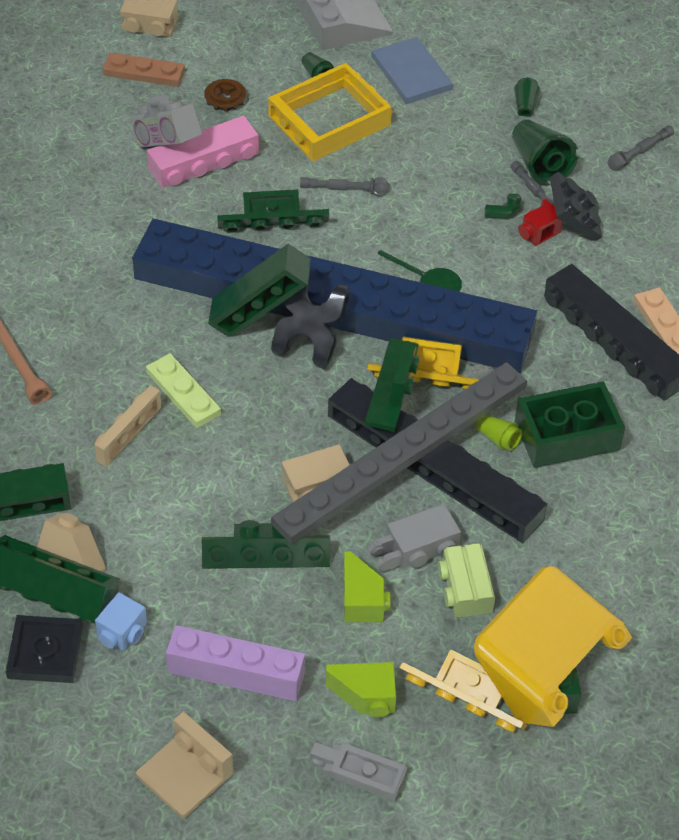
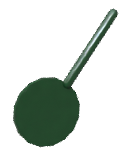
(438, 276)

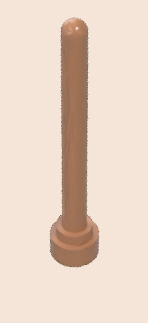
(34, 386)

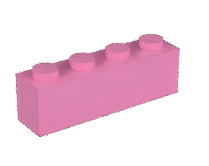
(212, 150)

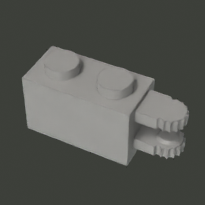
(416, 539)

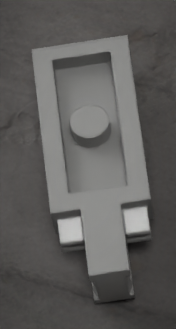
(360, 768)

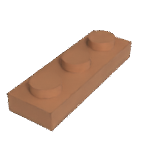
(143, 69)

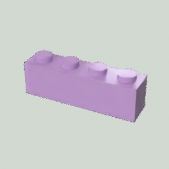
(235, 663)

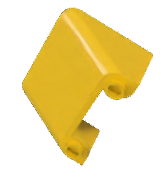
(541, 641)

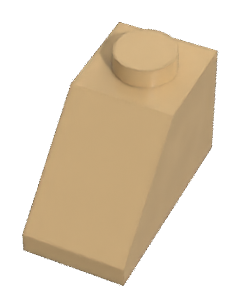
(71, 540)

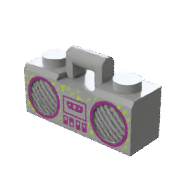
(164, 122)

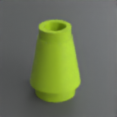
(500, 432)

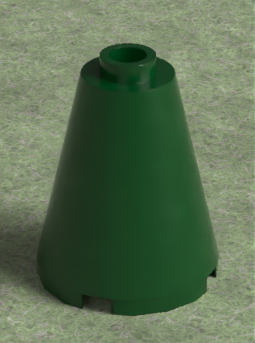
(544, 151)

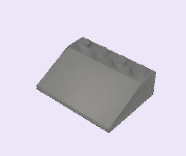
(343, 21)

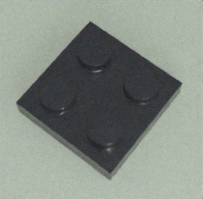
(575, 206)
(44, 649)

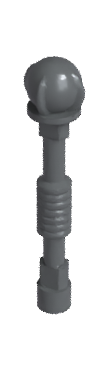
(621, 158)
(530, 183)
(378, 186)

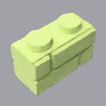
(467, 580)

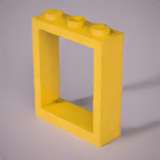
(282, 107)

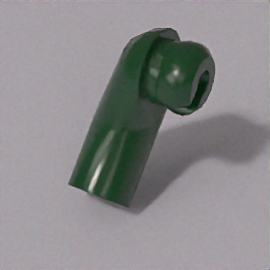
(506, 210)

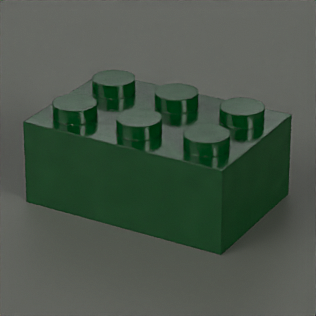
(569, 424)

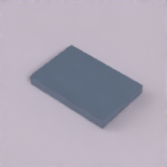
(412, 70)

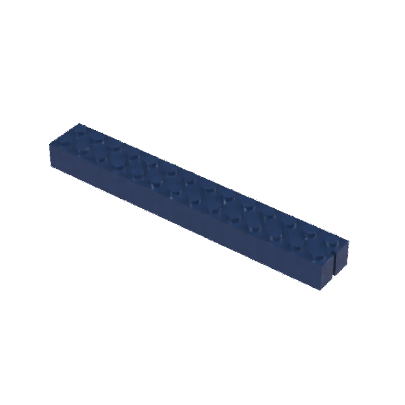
(377, 305)

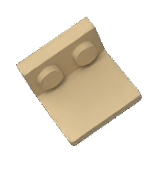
(187, 767)

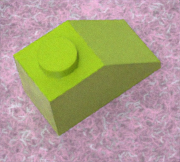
(363, 592)
(364, 686)

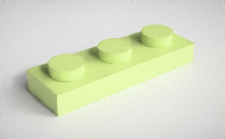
(183, 390)

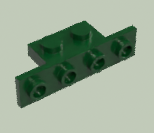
(272, 208)
(393, 384)
(263, 547)

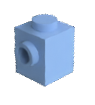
(121, 623)

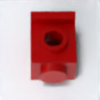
(540, 224)

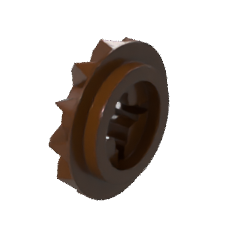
(228, 87)

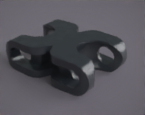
(312, 322)

